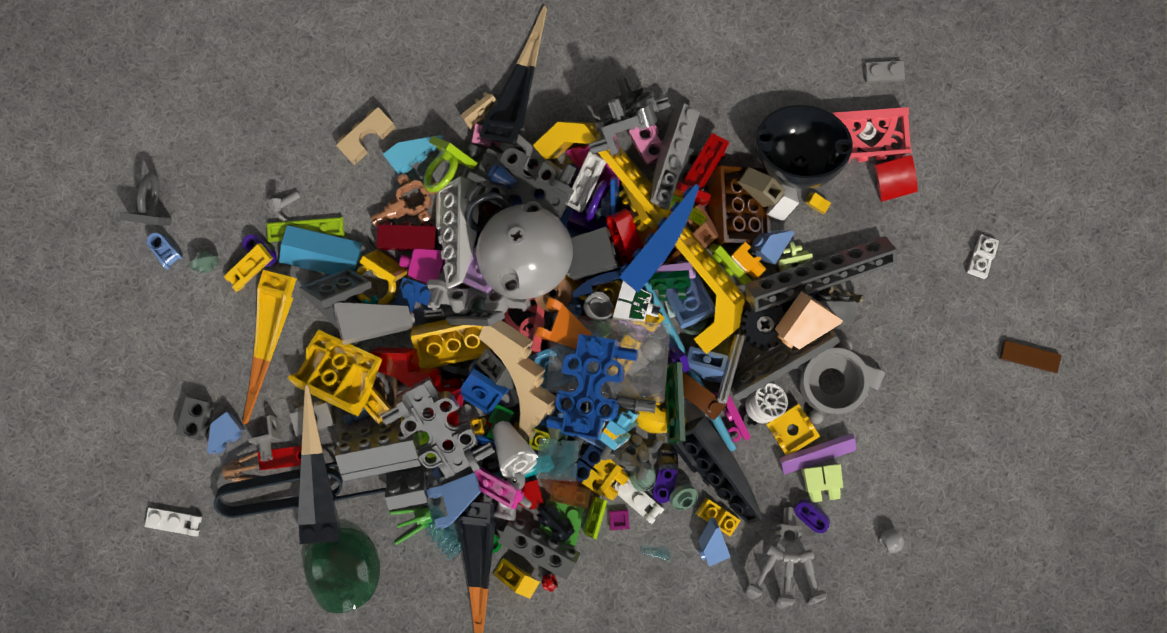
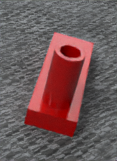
(707, 161)
(282, 458)

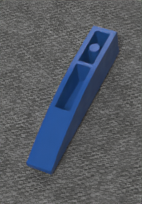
(660, 244)

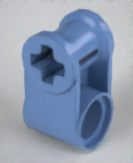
(166, 252)

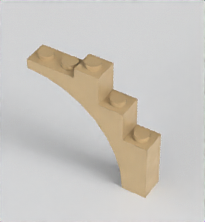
(527, 375)

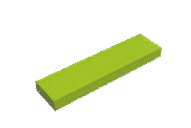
(327, 226)

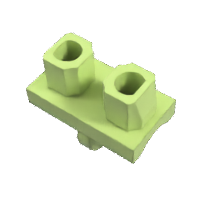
(794, 256)

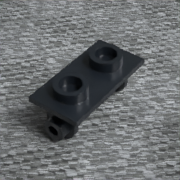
(548, 518)

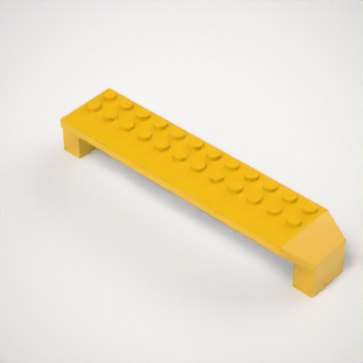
(728, 296)

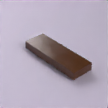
(1030, 357)

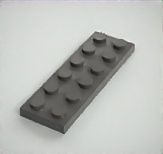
(777, 363)

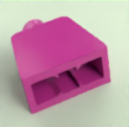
(423, 264)

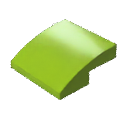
(595, 516)

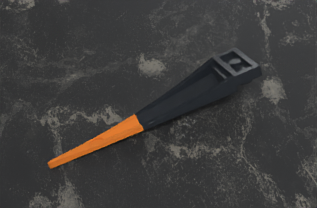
(476, 535)

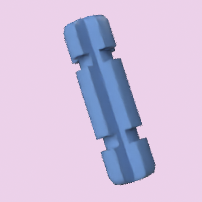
(350, 418)

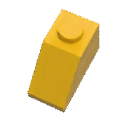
(516, 578)

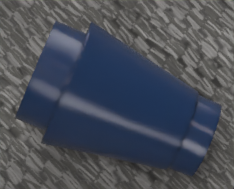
(501, 176)

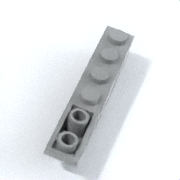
(673, 154)

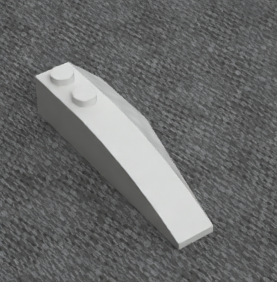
(455, 234)

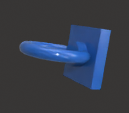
(481, 390)

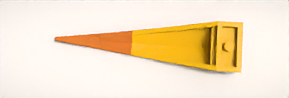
(273, 306)

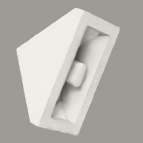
(785, 205)

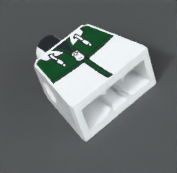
(634, 305)

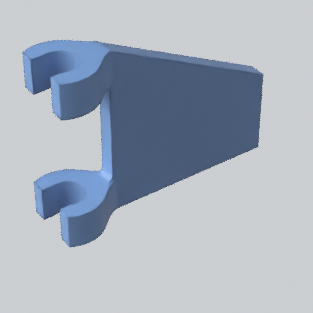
(456, 496)

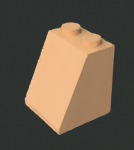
(805, 322)

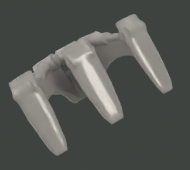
(804, 557)

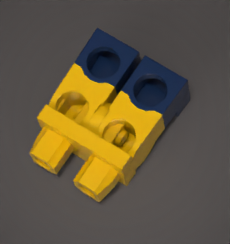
(606, 474)

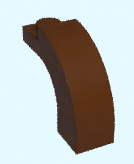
(701, 397)

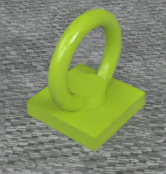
(452, 156)

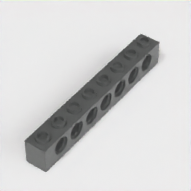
(820, 273)

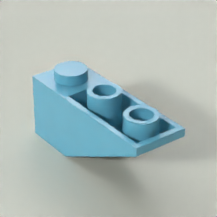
(407, 153)

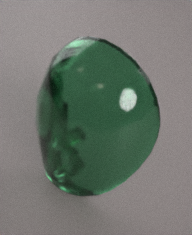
(342, 572)

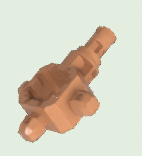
(398, 206)

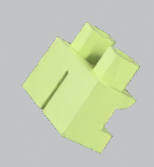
(823, 478)

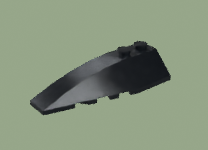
(713, 460)

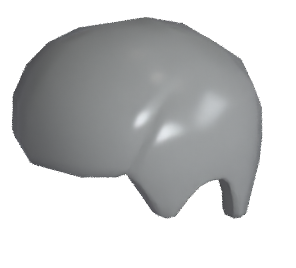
(598, 306)

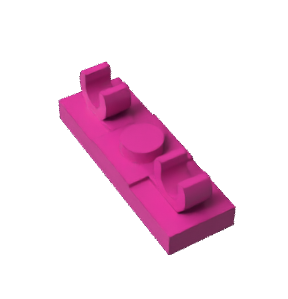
(733, 414)
(498, 488)

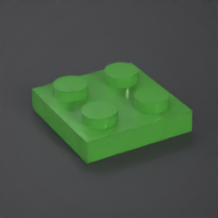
(571, 514)

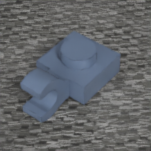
(605, 209)

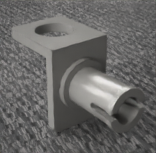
(265, 440)

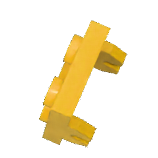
(805, 435)

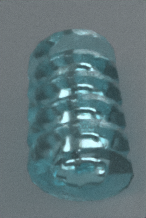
(444, 541)

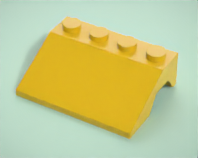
(337, 372)

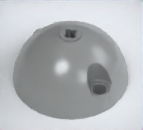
(537, 258)

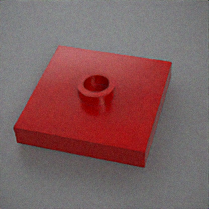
(702, 197)

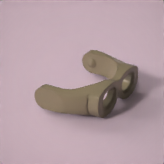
(858, 298)

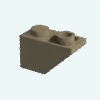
(761, 187)

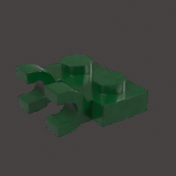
(673, 279)

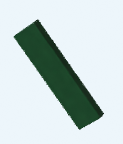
(675, 403)

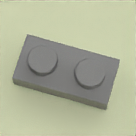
(884, 71)

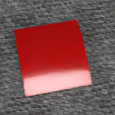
(896, 178)

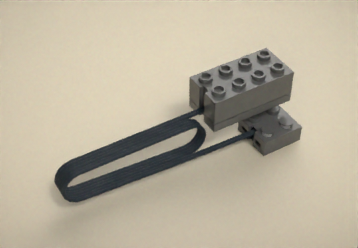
(358, 455)

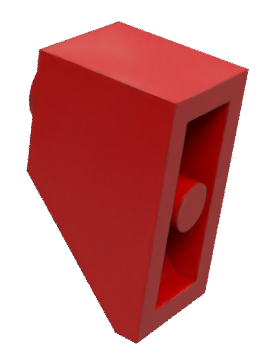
(532, 492)

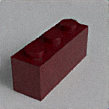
(406, 236)

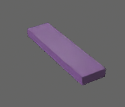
(818, 453)

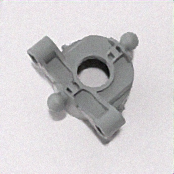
(856, 377)

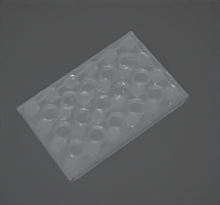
(642, 377)

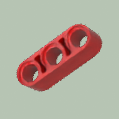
(624, 235)

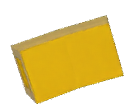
(817, 202)

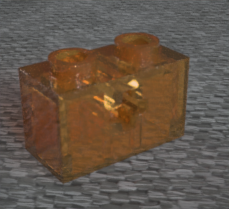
(570, 494)

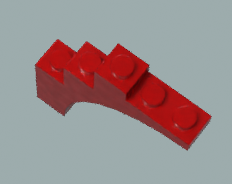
(403, 365)

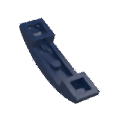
(586, 288)

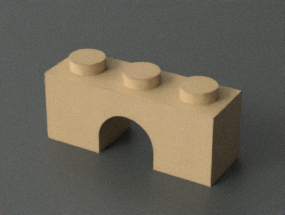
(376, 123)

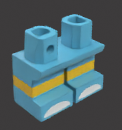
(617, 430)

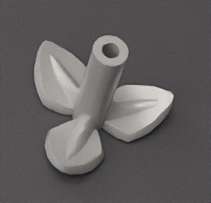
(278, 203)

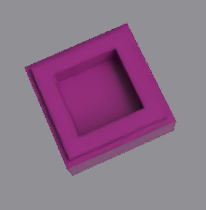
(619, 519)

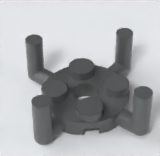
(640, 456)

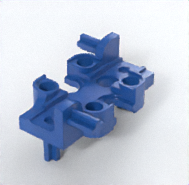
(606, 354)

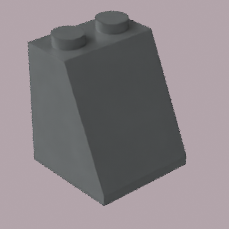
(593, 255)

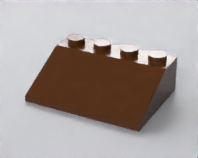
(733, 210)

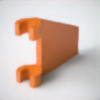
(566, 326)

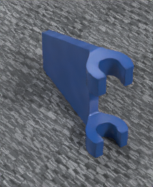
(615, 200)

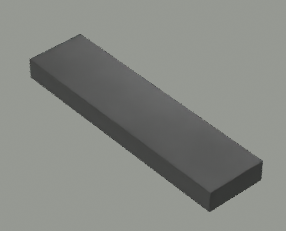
(476, 318)

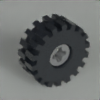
(752, 330)

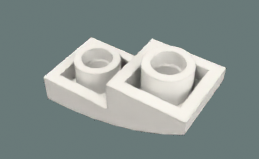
(982, 256)

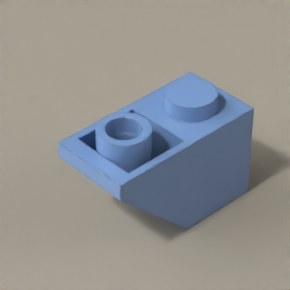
(222, 431)

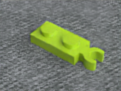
(729, 264)

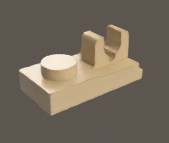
(478, 111)

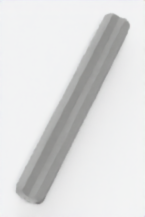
(730, 369)

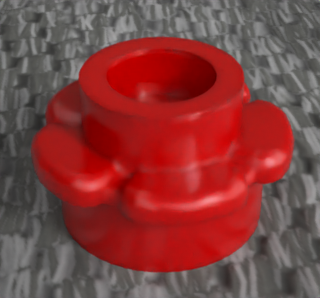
(549, 582)

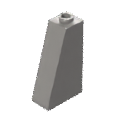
(368, 321)

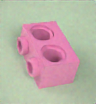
(643, 145)

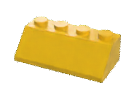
(446, 344)

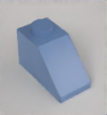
(771, 245)
(709, 365)
(713, 544)

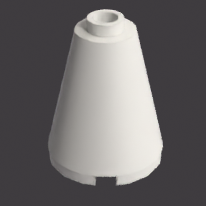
(512, 450)

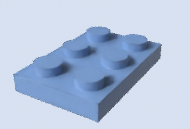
(693, 309)

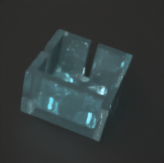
(557, 461)

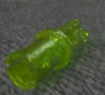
(695, 215)

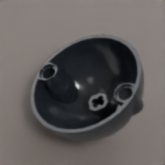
(803, 146)

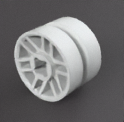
(766, 403)

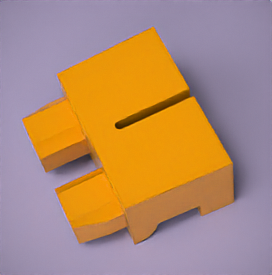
(747, 262)

